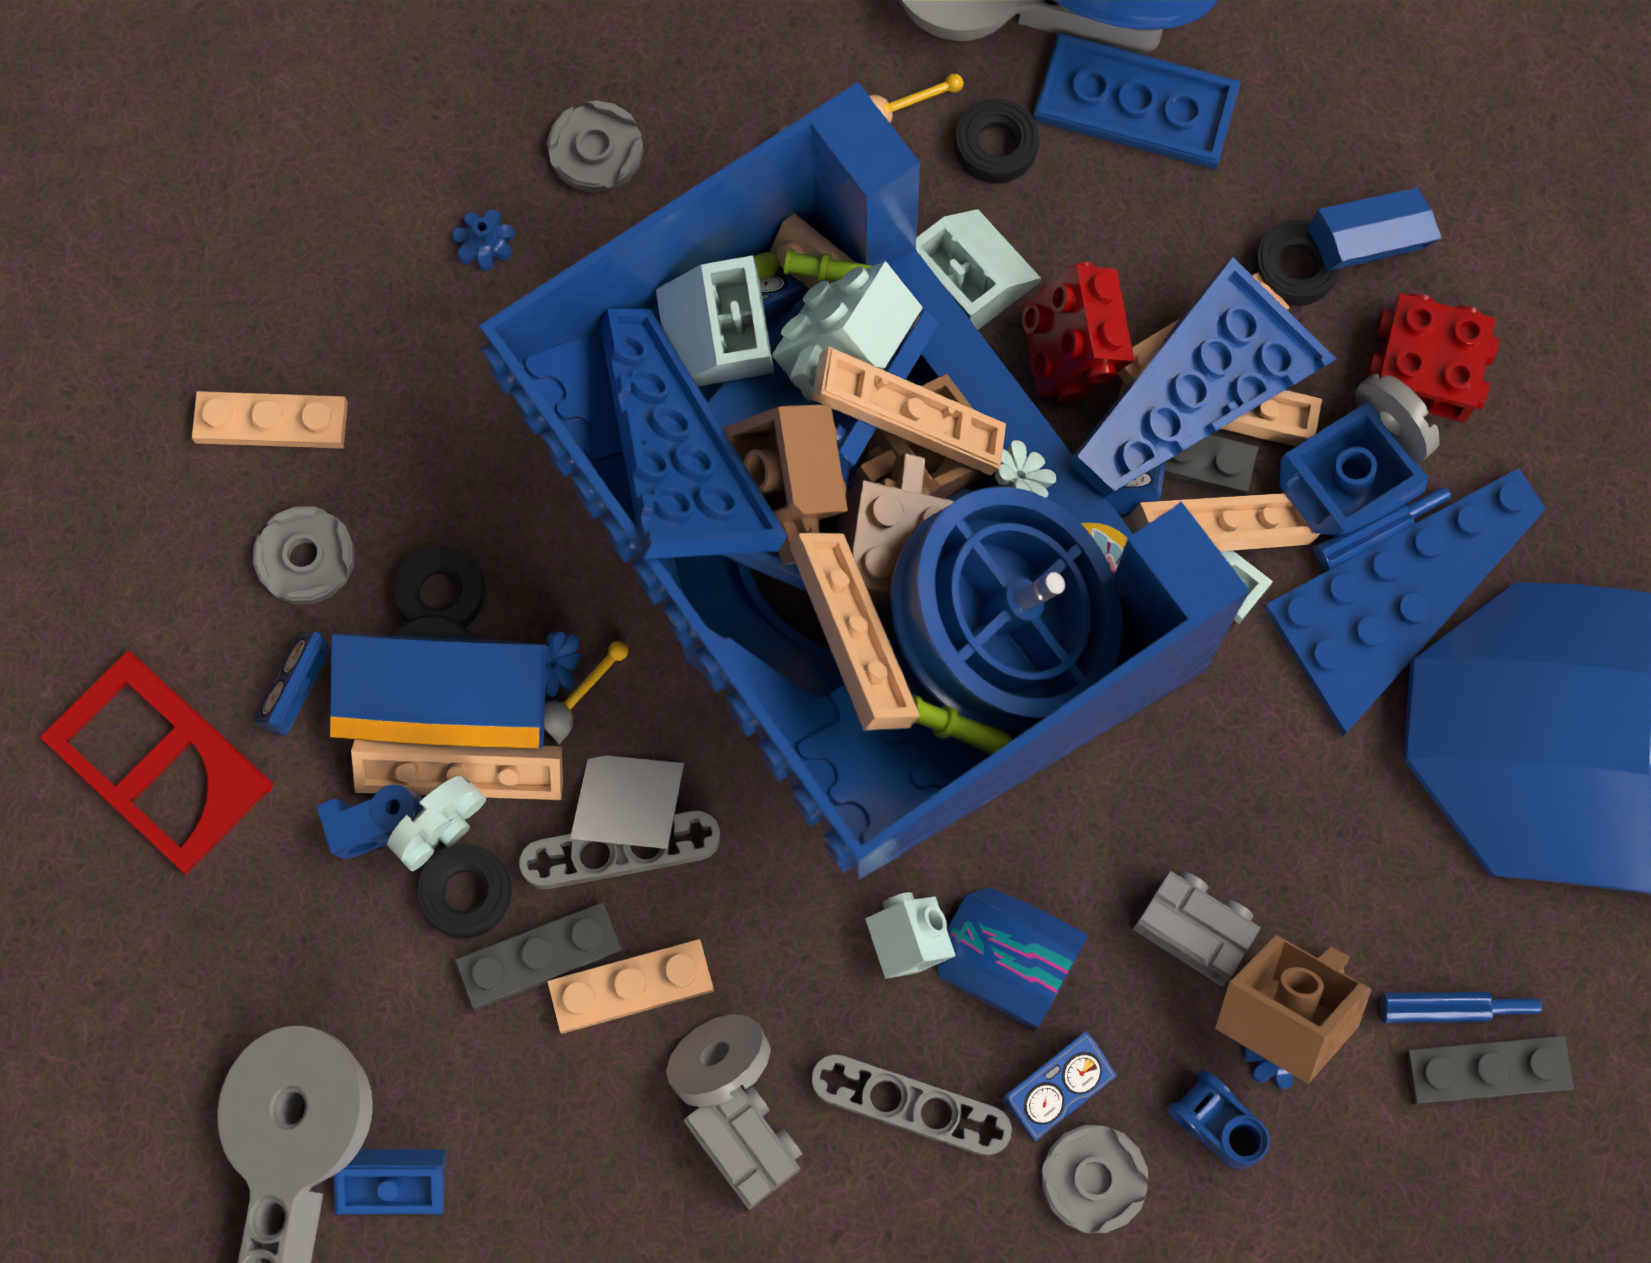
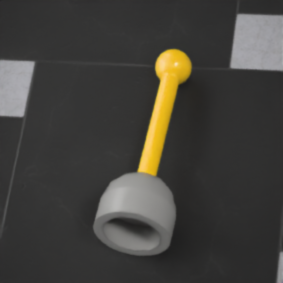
(558, 715)

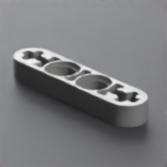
(621, 859)
(913, 1097)

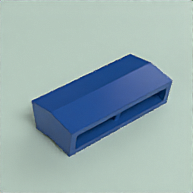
(1373, 228)

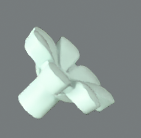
(1024, 471)

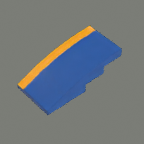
(438, 690)

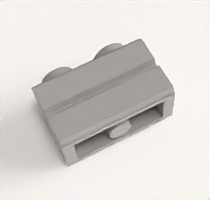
(1197, 926)
(745, 1146)

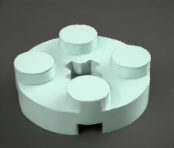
(416, 839)

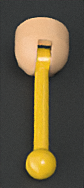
(952, 83)

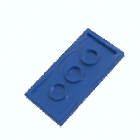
(1137, 101)

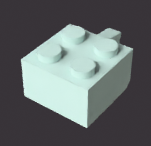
(858, 315)

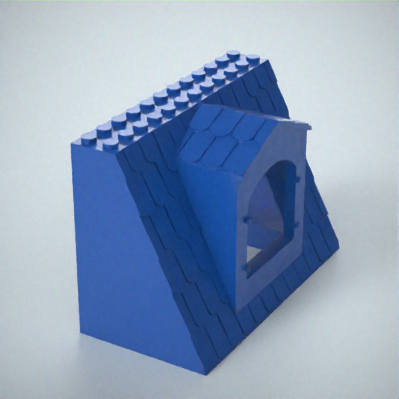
(865, 788)

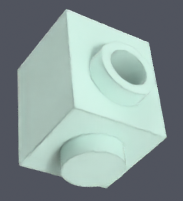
(909, 935)

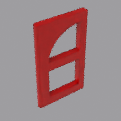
(233, 780)

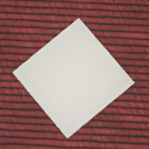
(627, 801)

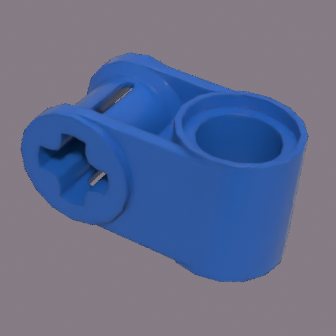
(1218, 1119)

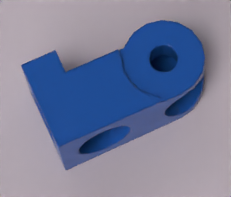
(369, 824)

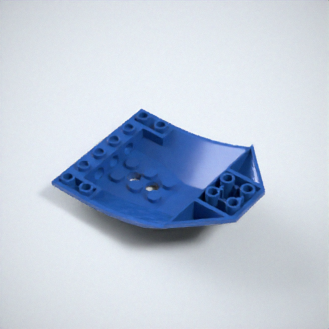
(1541, 733)

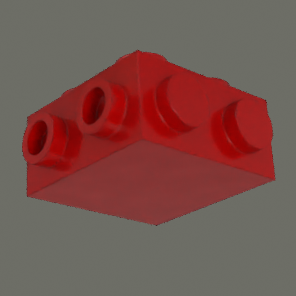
(1077, 333)
(1437, 353)

